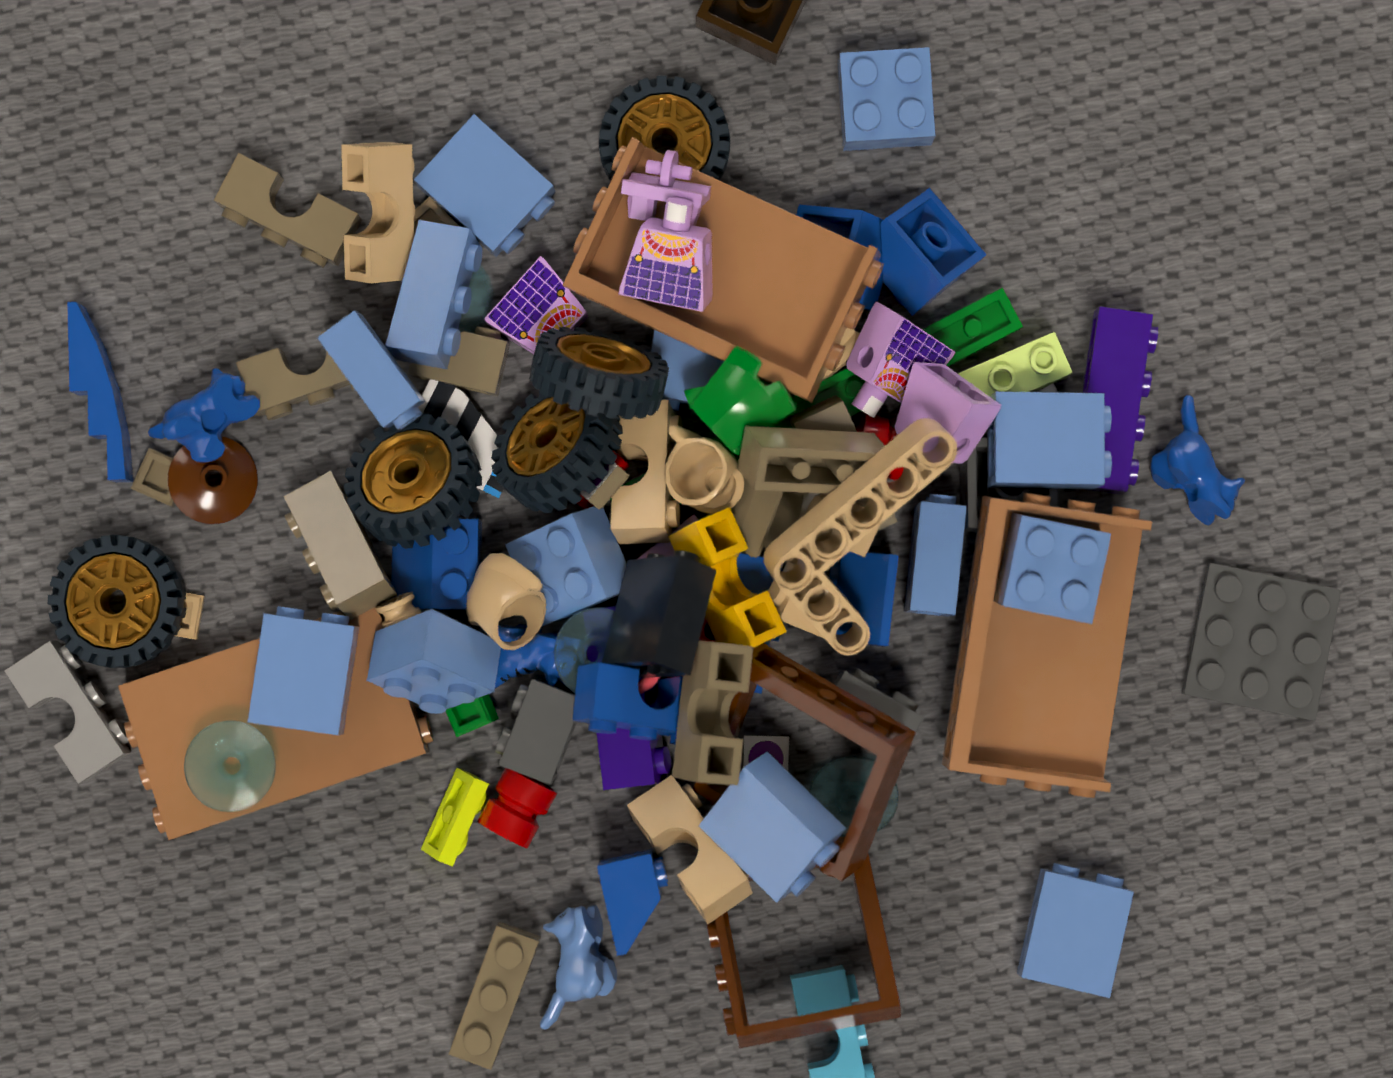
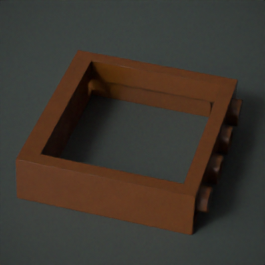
(846, 716)
(884, 1009)

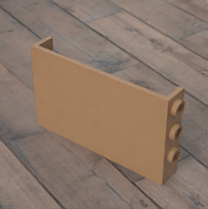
(775, 277)
(1038, 687)
(183, 700)

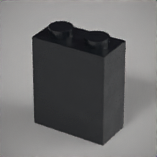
(660, 614)

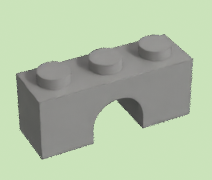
(95, 739)

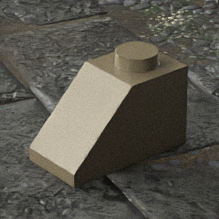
(476, 365)

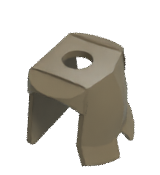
(767, 514)

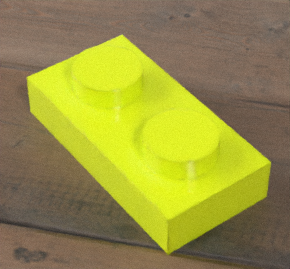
(454, 817)

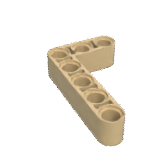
(853, 527)

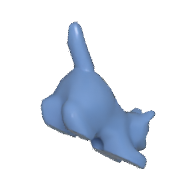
(581, 968)

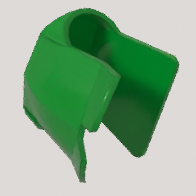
(739, 399)

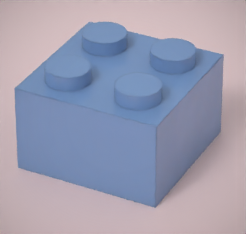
(886, 99)
(574, 562)
(1052, 568)
(434, 661)

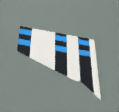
(456, 408)

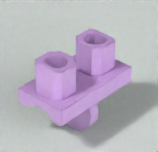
(646, 189)

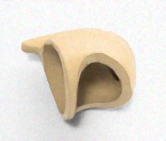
(702, 472)
(504, 590)

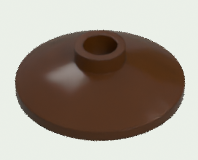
(217, 503)

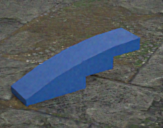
(93, 376)

